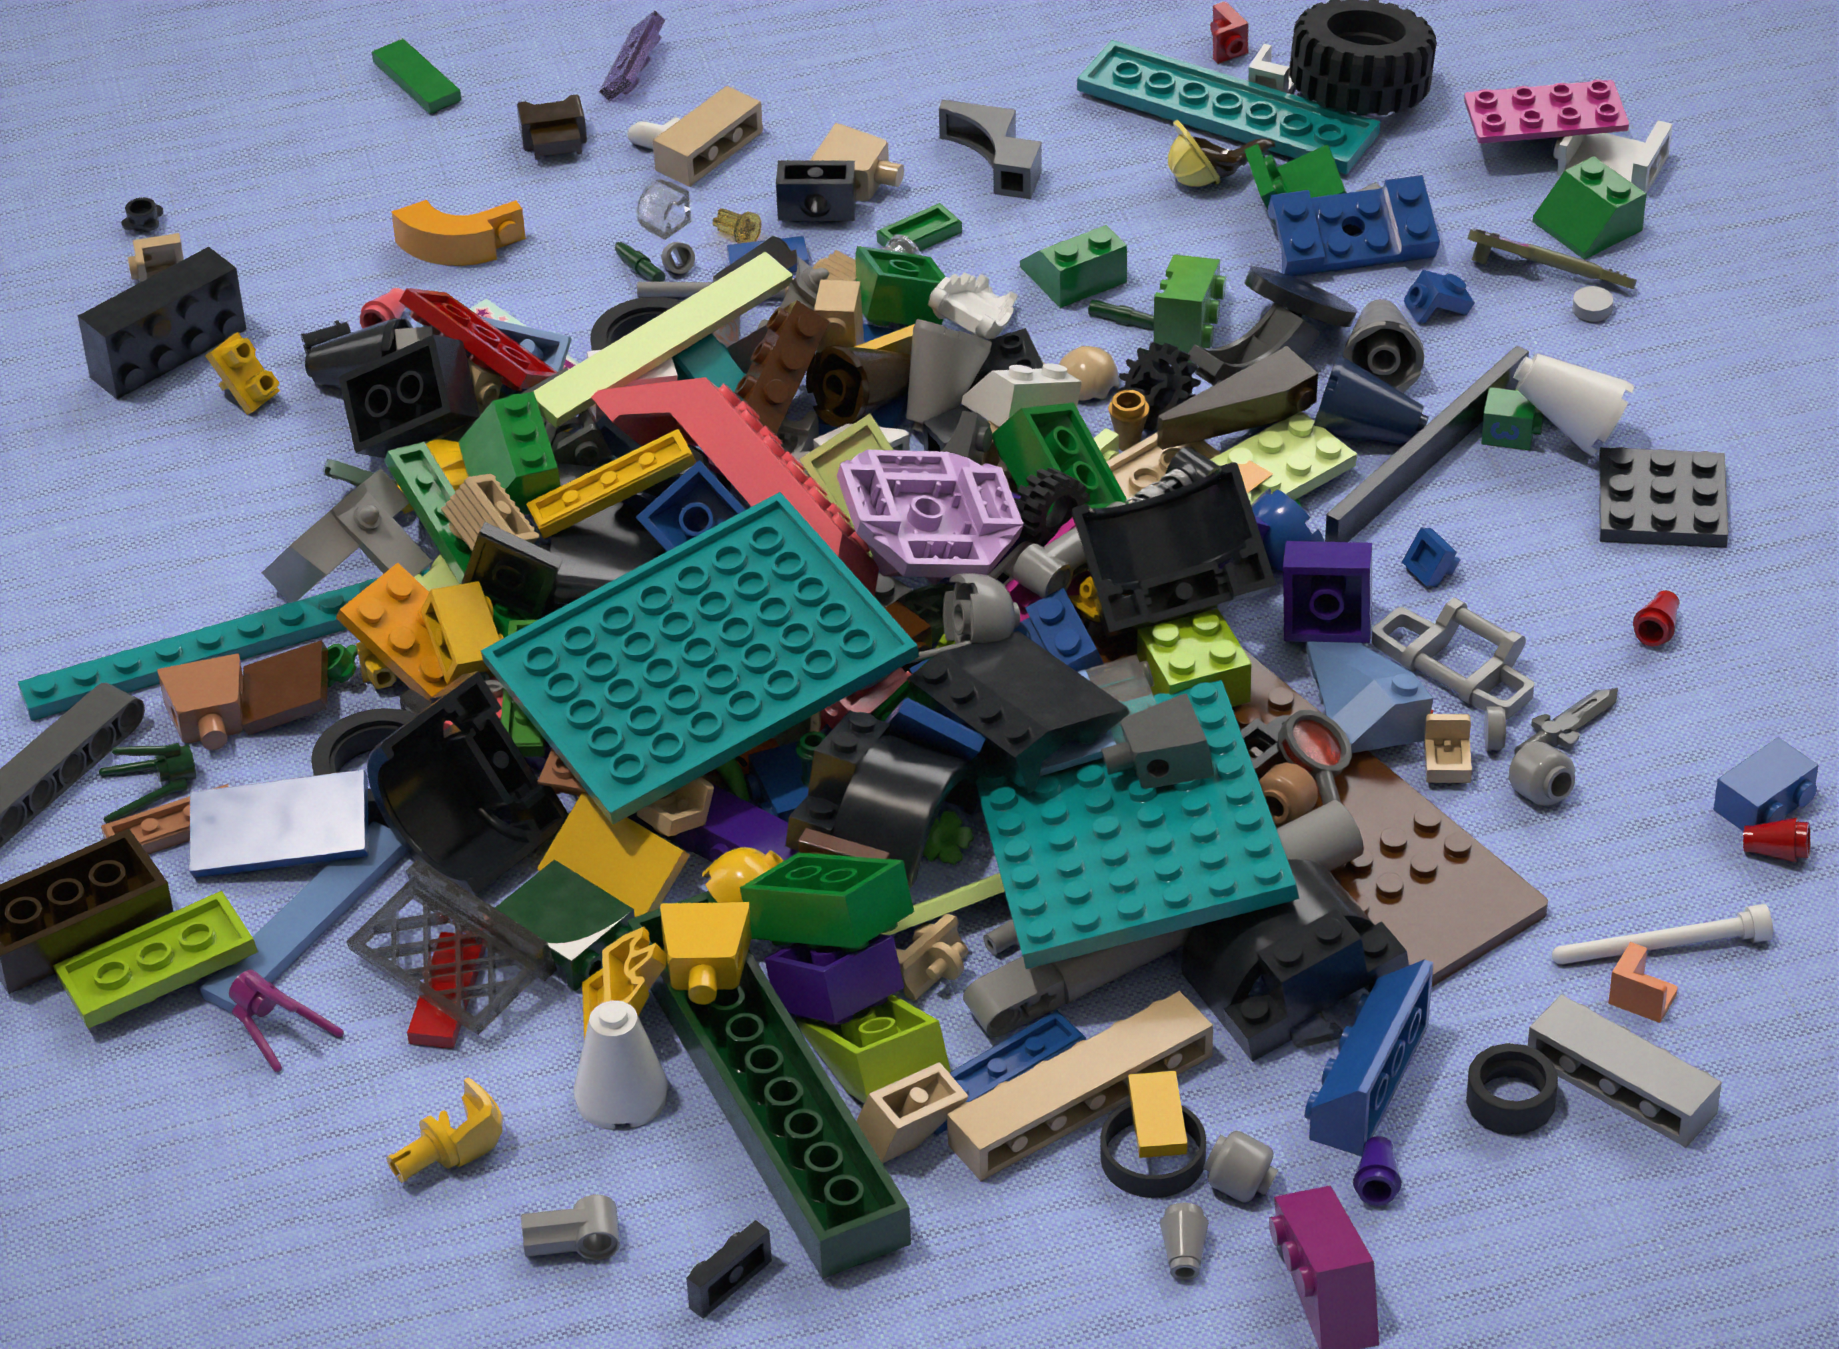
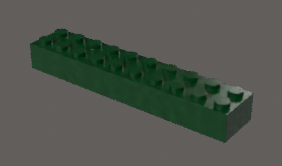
(787, 1115)

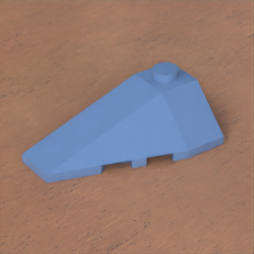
(1369, 695)

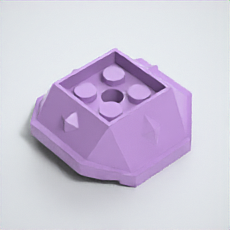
(930, 512)

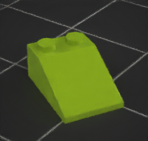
(877, 1045)

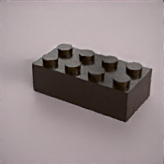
(76, 906)

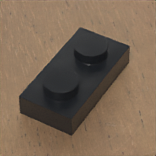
(728, 1269)

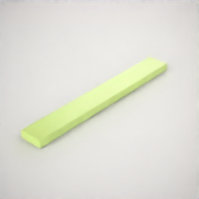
(662, 338)

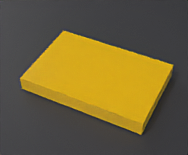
(617, 856)

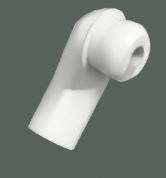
(643, 132)

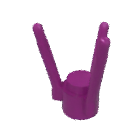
(259, 997)

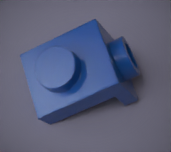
(1435, 291)

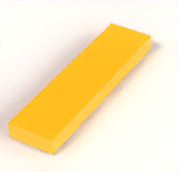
(611, 483)

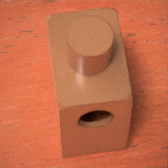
(204, 699)

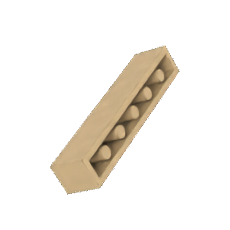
(1077, 1085)

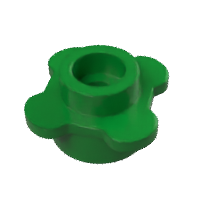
(341, 663)

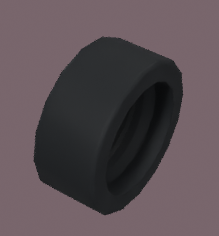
(1509, 1115)

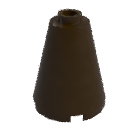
(855, 381)

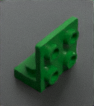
(1310, 172)

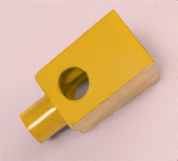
(705, 946)

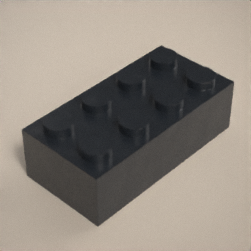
(162, 322)

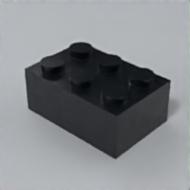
(409, 396)

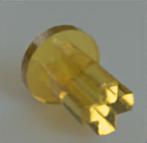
(743, 227)

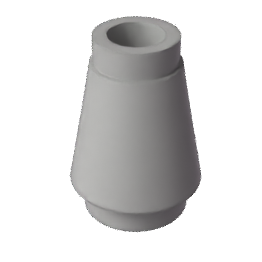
(1184, 1239)

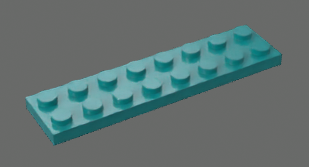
(1225, 104)

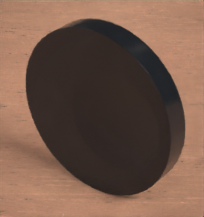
(1300, 296)

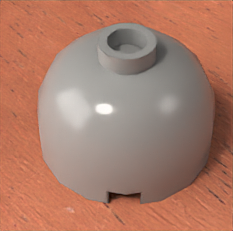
(979, 610)

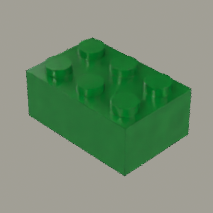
(828, 900)

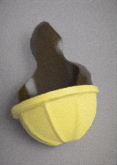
(1200, 162)

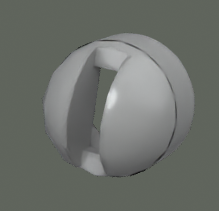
(684, 255)

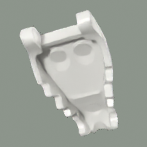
(972, 304)

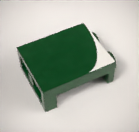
(571, 917)

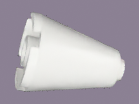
(1573, 398)
(618, 1070)

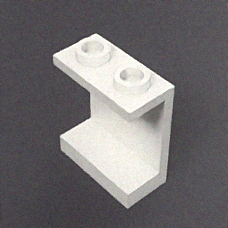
(1630, 158)

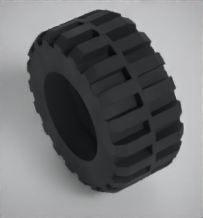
(1362, 56)

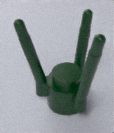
(172, 764)

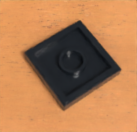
(512, 571)

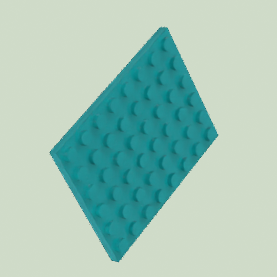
(698, 656)
(1116, 863)

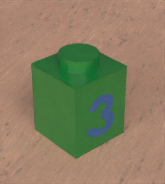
(1510, 420)

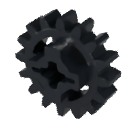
(1158, 381)

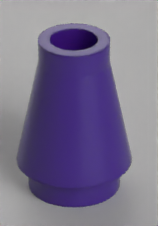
(1377, 1174)

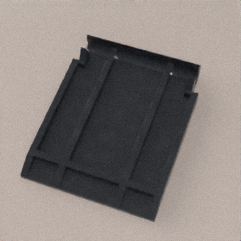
(599, 546)

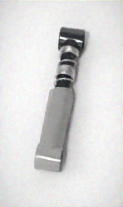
(1056, 564)

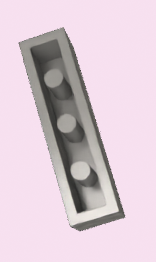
(1626, 1070)

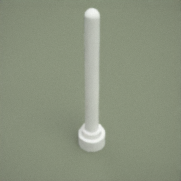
(1751, 924)

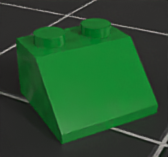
(1591, 208)
(1079, 266)
(896, 286)

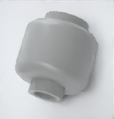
(1542, 773)
(1240, 1166)

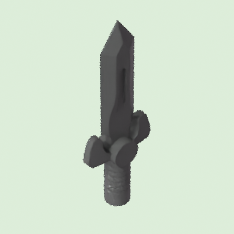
(1570, 720)

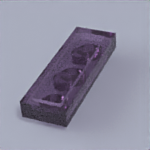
(633, 57)

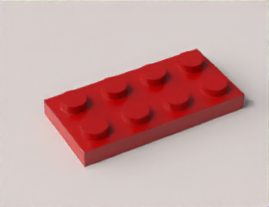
(486, 343)

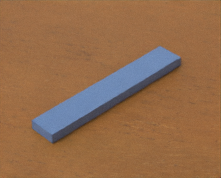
(309, 914)

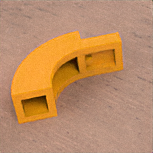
(457, 238)

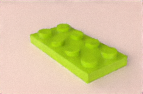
(155, 959)

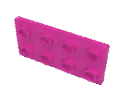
(1546, 111)

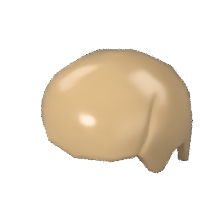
(1094, 369)

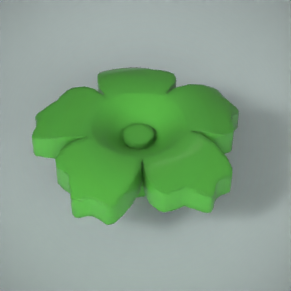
(946, 838)

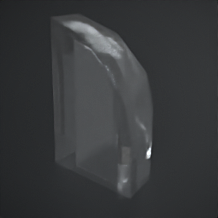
(663, 208)

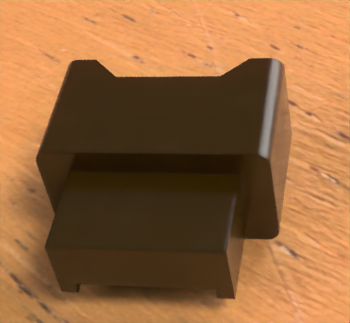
(552, 126)

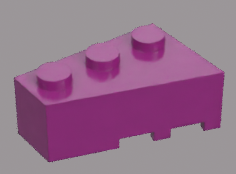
(1328, 1268)

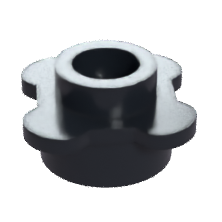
(142, 215)

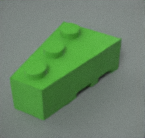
(1189, 302)

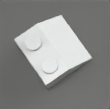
(1007, 391)

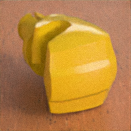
(449, 1145)

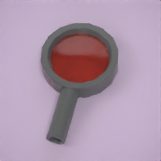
(1317, 746)

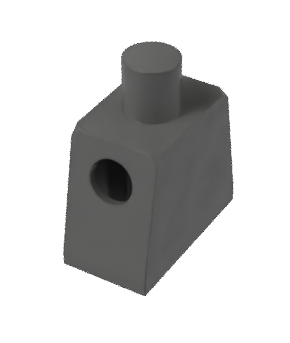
(1162, 745)

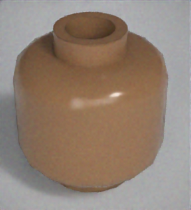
(1288, 792)

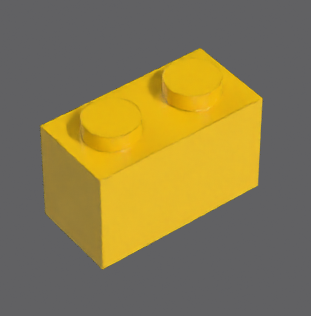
(459, 628)

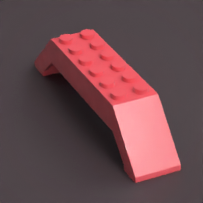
(741, 450)

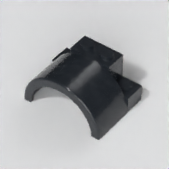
(1171, 553)
(446, 783)
(880, 790)
(1303, 948)

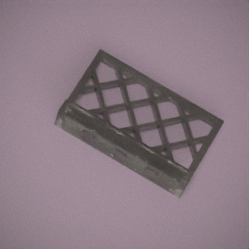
(482, 926)

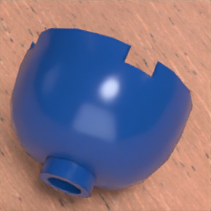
(1285, 523)

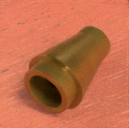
(1128, 416)

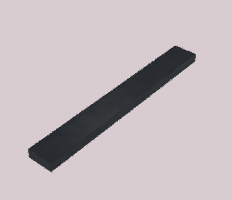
(1420, 452)

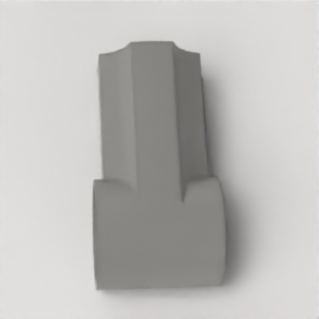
(586, 1228)

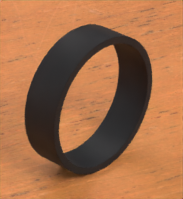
(1151, 1185)

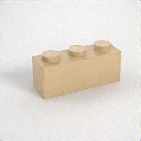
(707, 136)

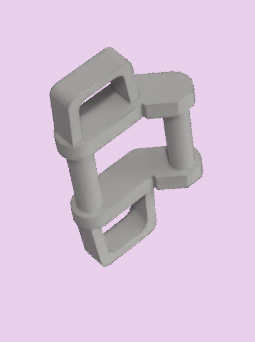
(1437, 636)

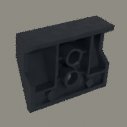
(1017, 700)

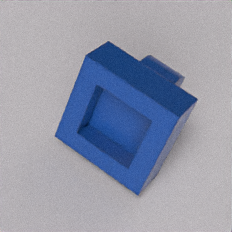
(1430, 557)

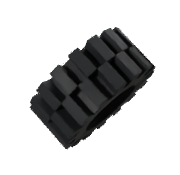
(1037, 499)

